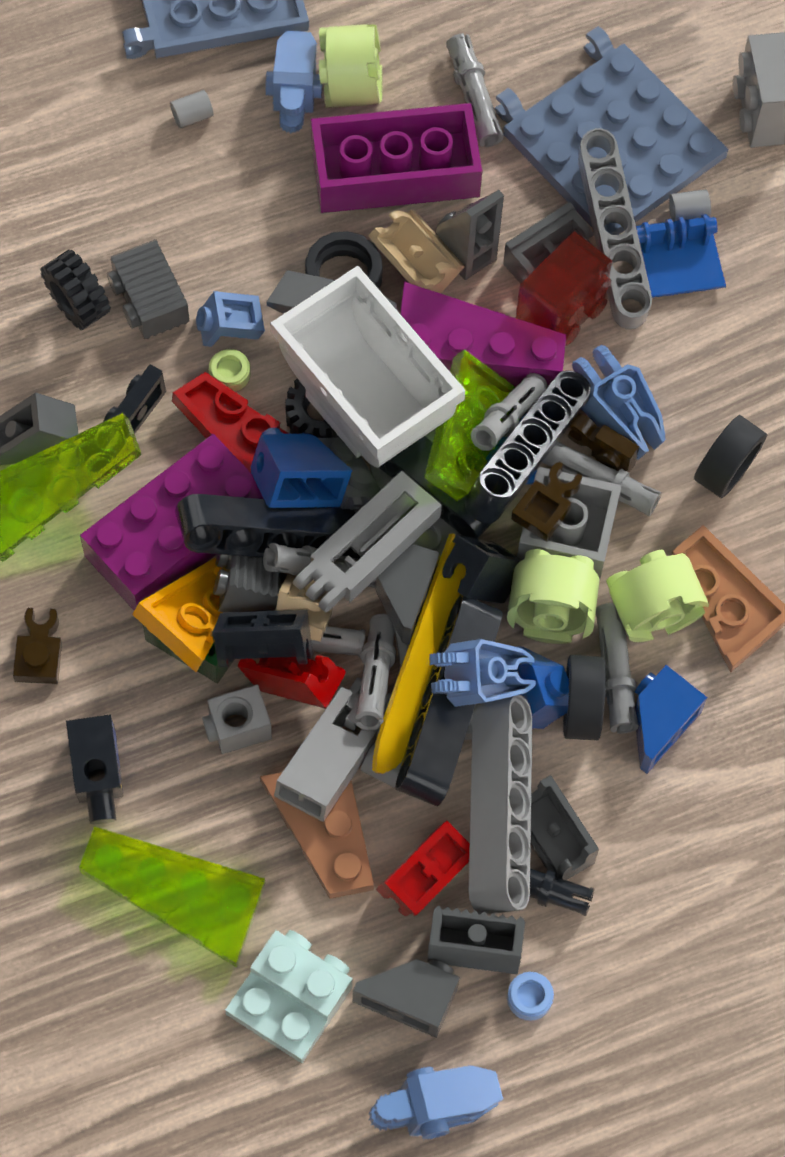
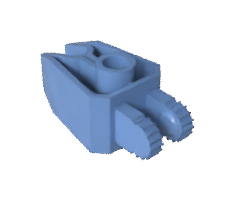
(294, 79)
(621, 400)
(479, 672)
(438, 1101)

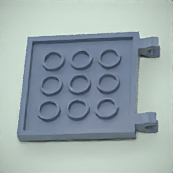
(206, 24)
(655, 133)

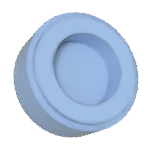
(530, 996)

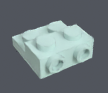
(290, 994)

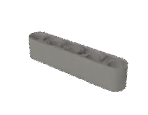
(614, 210)
(500, 806)

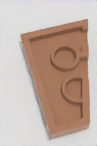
(741, 607)
(331, 847)

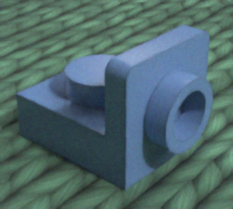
(230, 317)

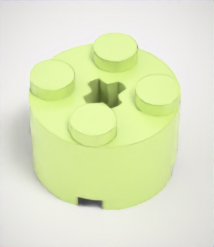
(351, 65)
(657, 595)
(553, 596)

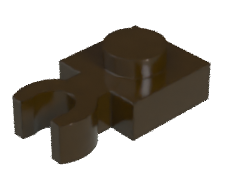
(606, 444)
(546, 506)
(38, 654)

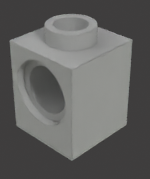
(244, 702)

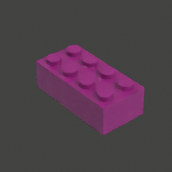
(396, 158)
(140, 540)

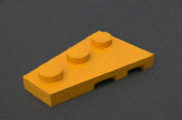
(184, 614)

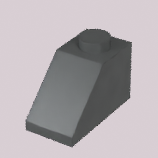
(35, 426)
(405, 587)
(411, 994)

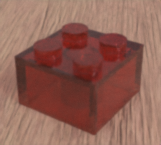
(566, 288)

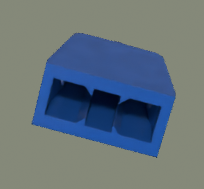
(298, 471)

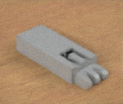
(376, 534)
(327, 757)

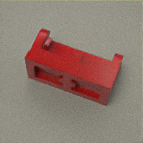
(306, 683)
(427, 870)

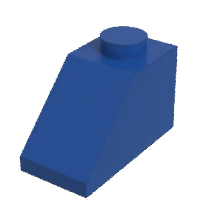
(550, 695)
(664, 712)

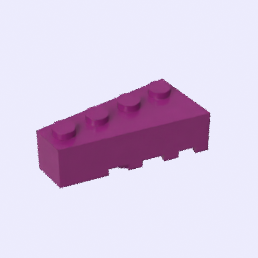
(497, 340)

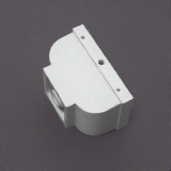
(366, 368)

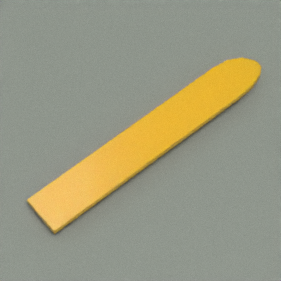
(416, 667)

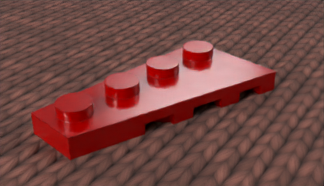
(226, 414)

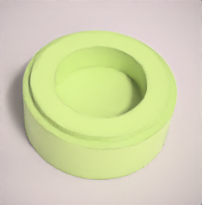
(230, 368)

